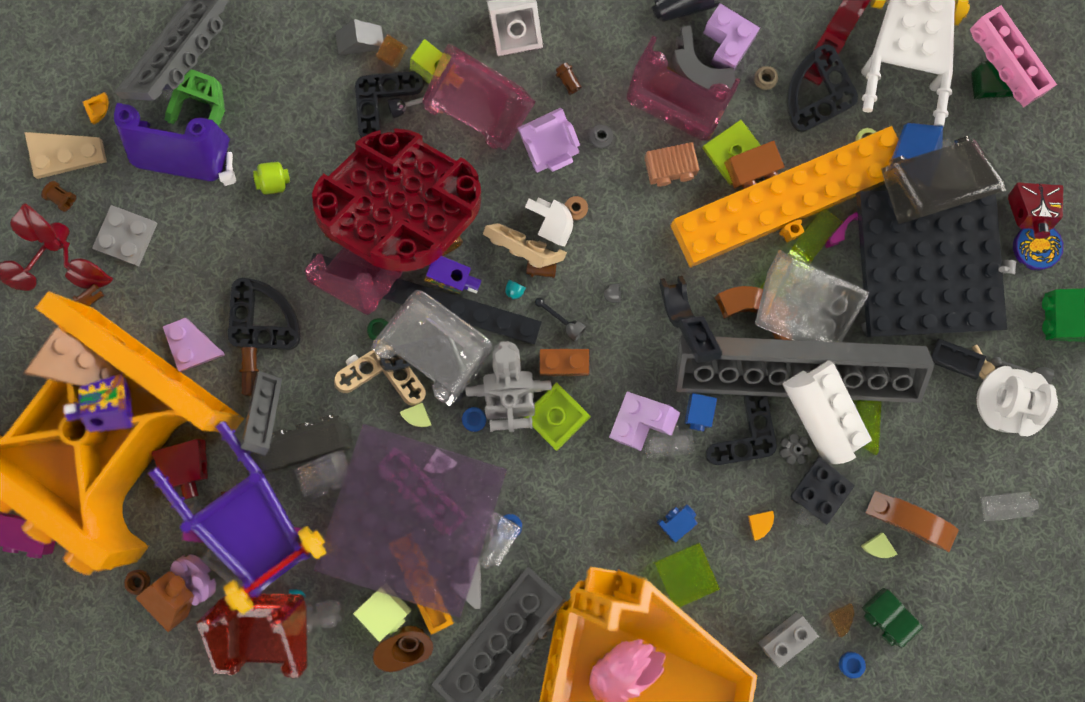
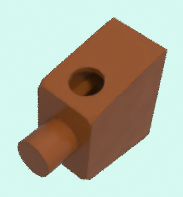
(167, 600)

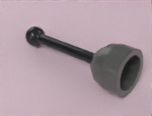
(573, 329)

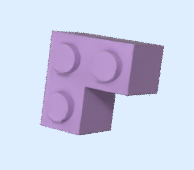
(732, 33)
(638, 416)

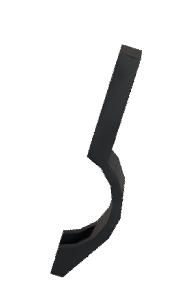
(694, 329)

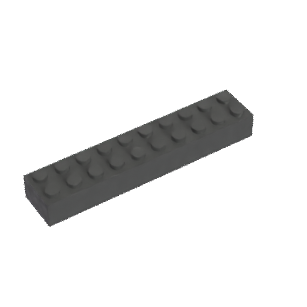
(762, 366)

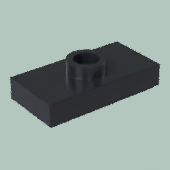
(957, 359)

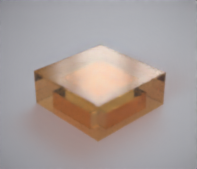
(391, 51)

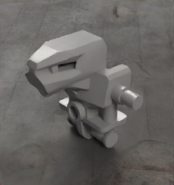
(508, 390)

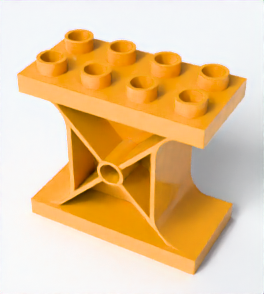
(76, 479)

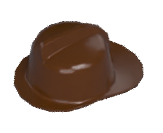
(403, 649)

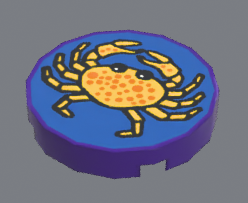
(1037, 253)

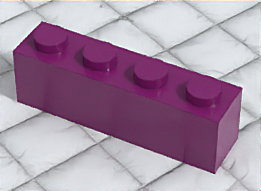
(15, 539)

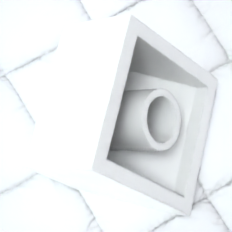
(515, 25)

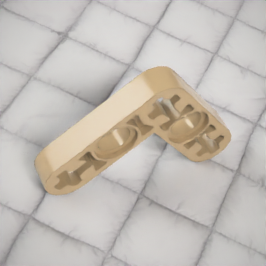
(372, 358)

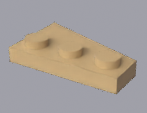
(62, 153)
(518, 246)

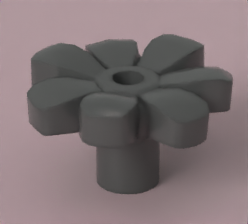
(790, 449)

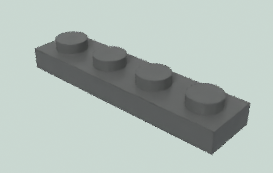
(261, 413)

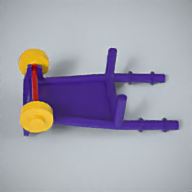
(246, 529)

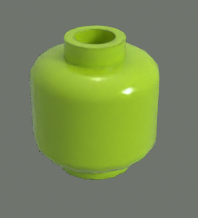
(271, 178)

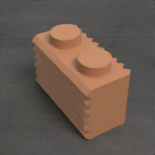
(672, 164)

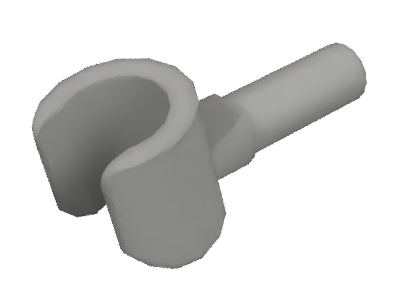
(1008, 266)

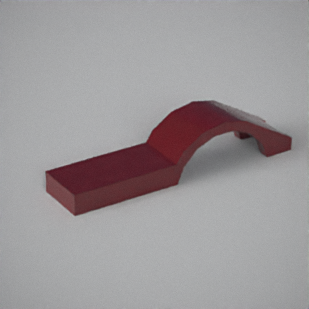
(837, 33)

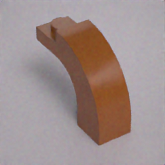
(741, 300)
(913, 519)

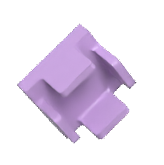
(550, 141)

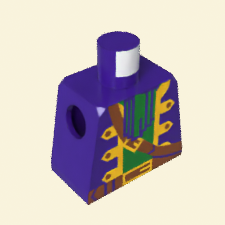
(440, 275)
(103, 405)

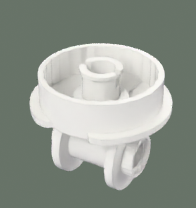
(1016, 401)

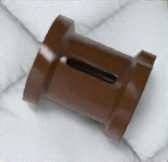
(59, 196)

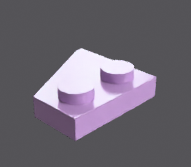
(190, 345)

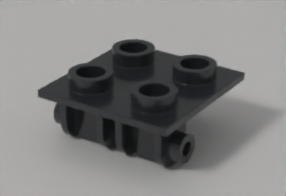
(822, 490)

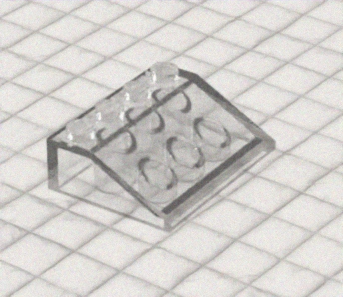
(807, 301)

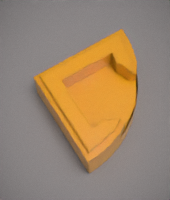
(96, 107)
(761, 524)

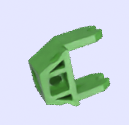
(200, 88)

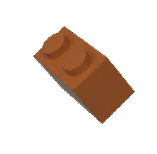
(754, 165)
(564, 362)

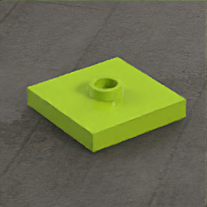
(728, 144)
(558, 416)

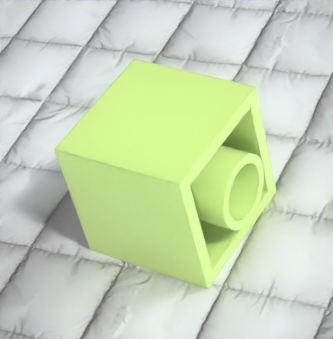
(382, 614)

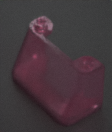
(477, 97)

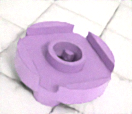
(195, 577)

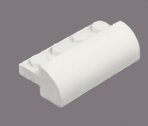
(828, 413)

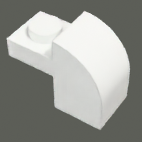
(557, 222)

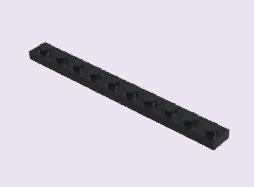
(472, 312)

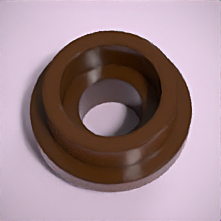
(130, 581)

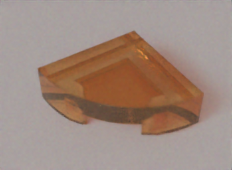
(842, 619)

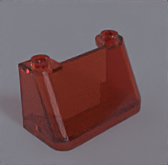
(265, 634)

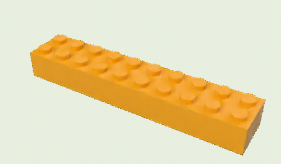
(784, 198)

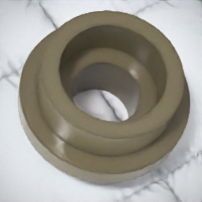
(766, 71)

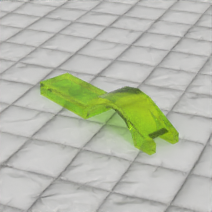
(814, 237)

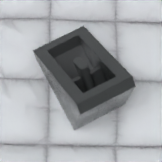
(358, 37)

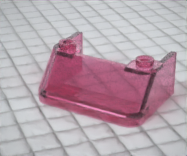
(675, 97)

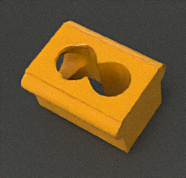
(792, 230)

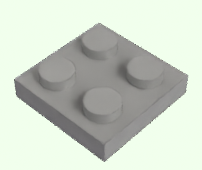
(124, 235)

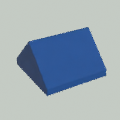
(918, 140)

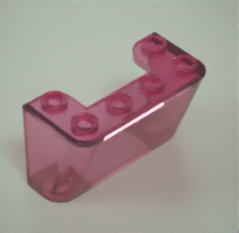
(352, 280)

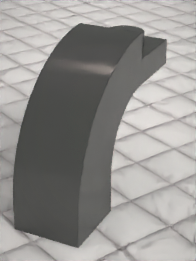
(691, 68)

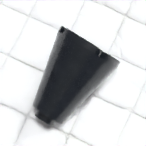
(678, 8)

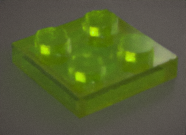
(687, 575)

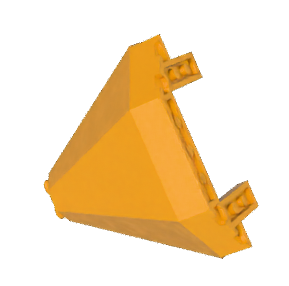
(626, 608)

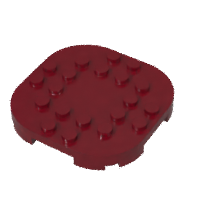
(397, 201)

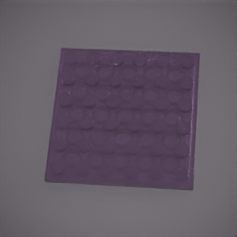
(411, 520)

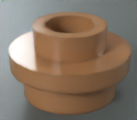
(577, 215)

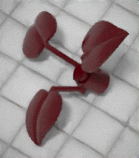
(34, 227)

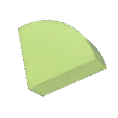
(416, 416)
(879, 547)

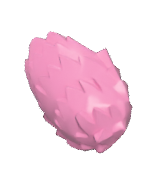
(626, 671)

